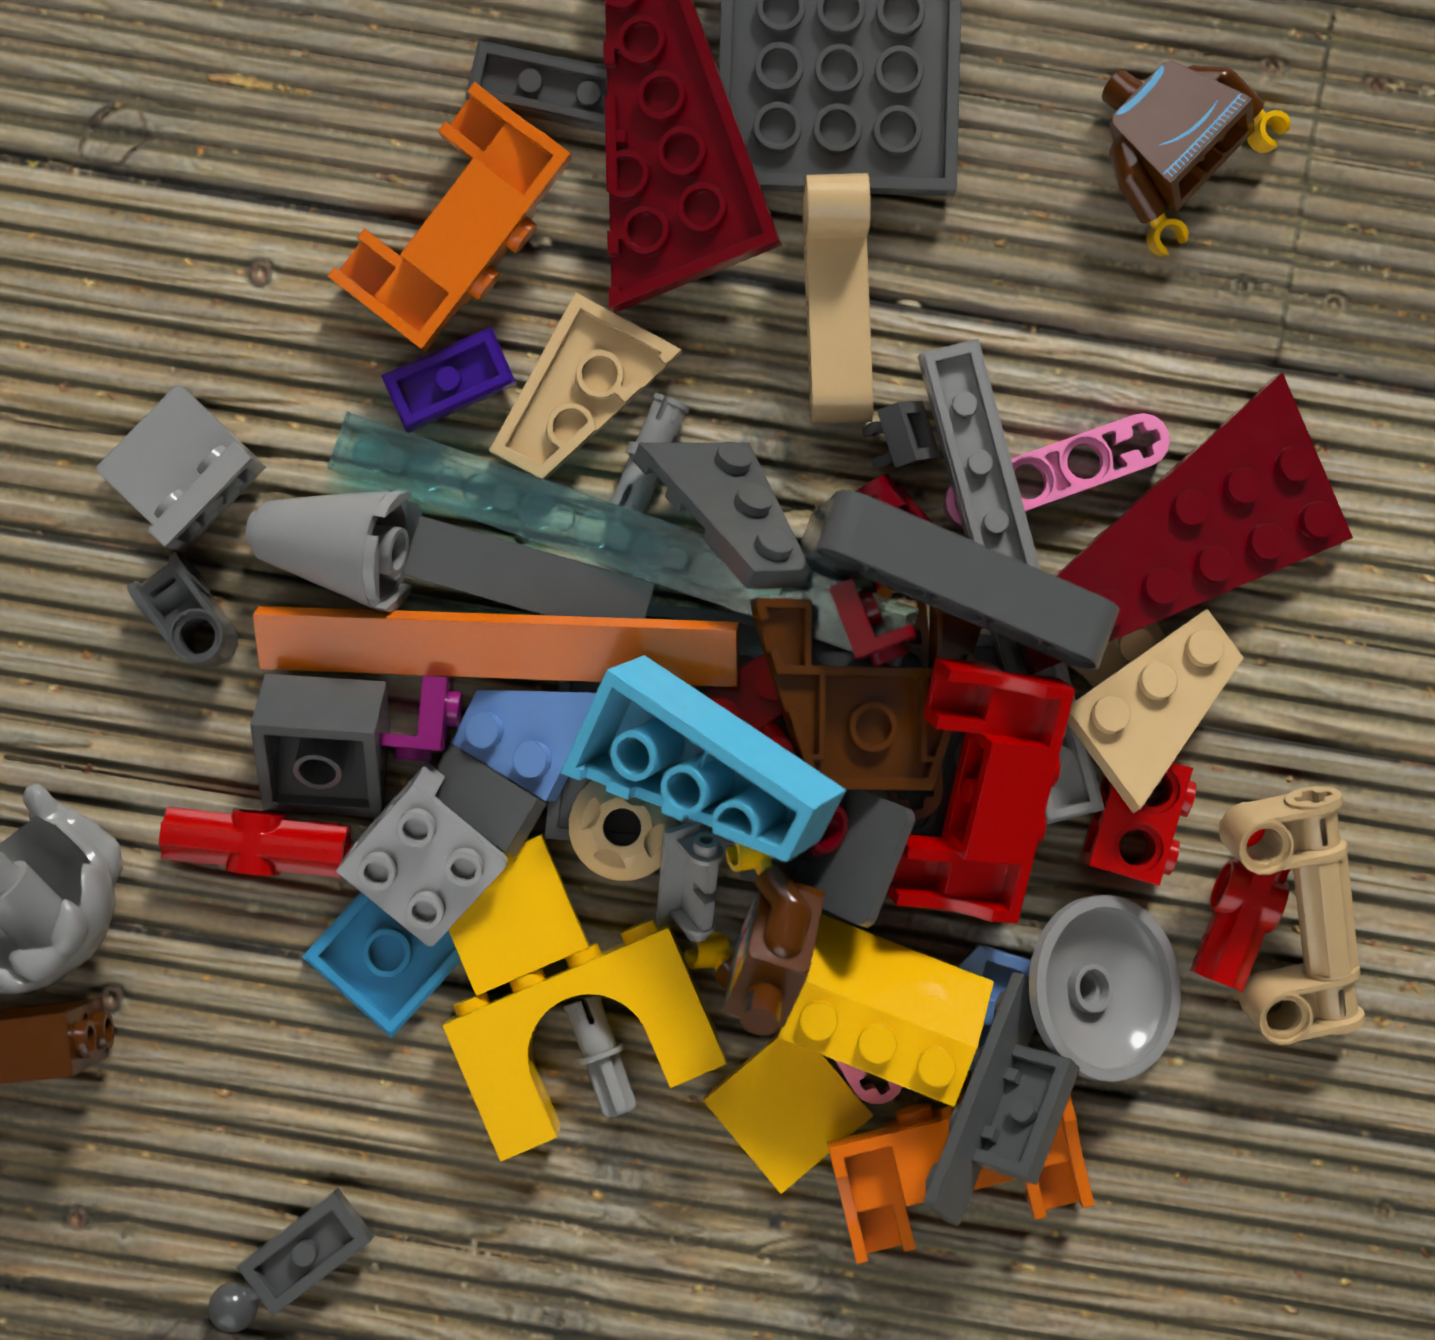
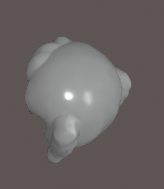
(53, 893)

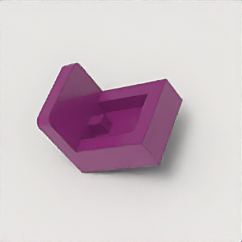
(437, 713)

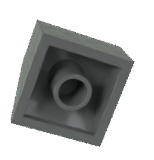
(321, 744)

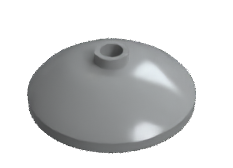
(1126, 984)

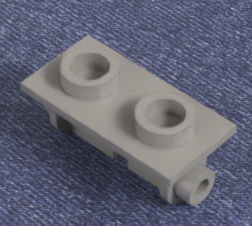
(689, 879)

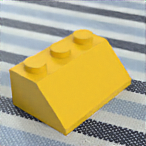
(889, 1011)

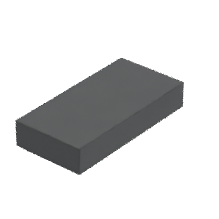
(487, 800)

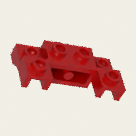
(998, 792)

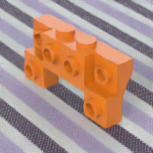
(468, 229)
(891, 1165)

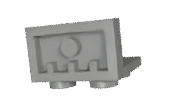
(180, 468)
(422, 860)

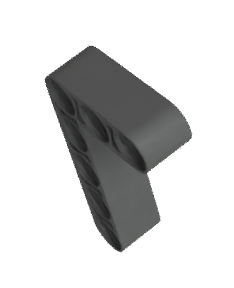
(874, 540)

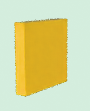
(518, 921)
(786, 1109)

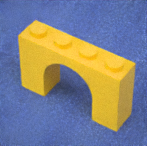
(497, 1034)

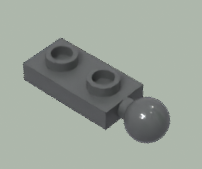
(291, 1262)

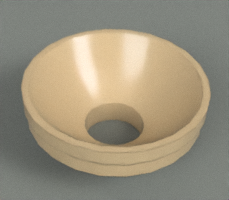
(602, 855)

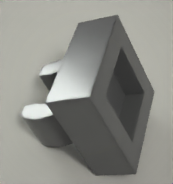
(906, 433)

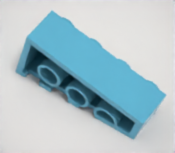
(699, 762)

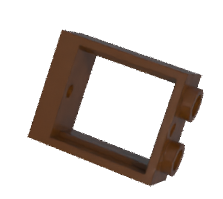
(53, 1039)

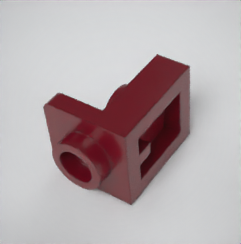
(858, 616)

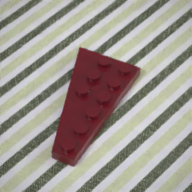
(674, 156)
(1214, 521)

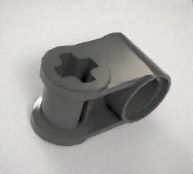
(180, 602)

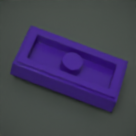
(449, 380)

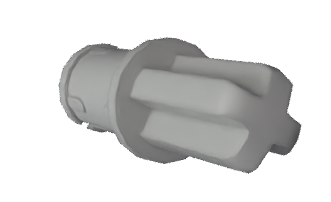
(601, 1056)

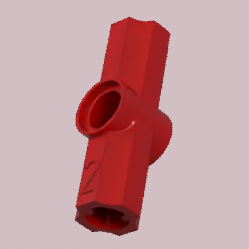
(254, 841)
(1242, 913)

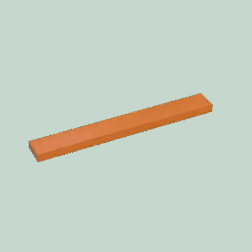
(491, 644)

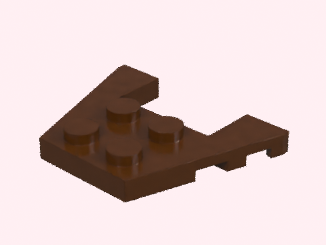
(858, 721)

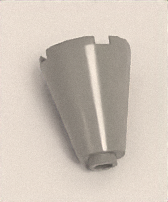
(341, 542)

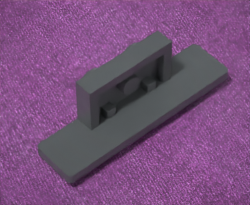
(1006, 1110)

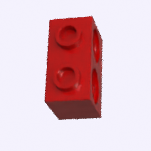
(1154, 821)

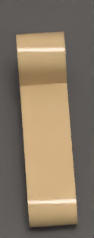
(838, 297)

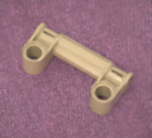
(1306, 837)

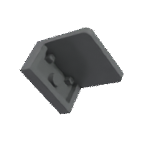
(864, 863)

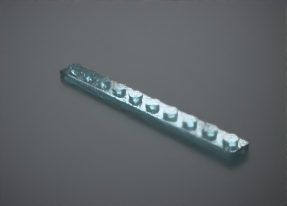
(576, 523)

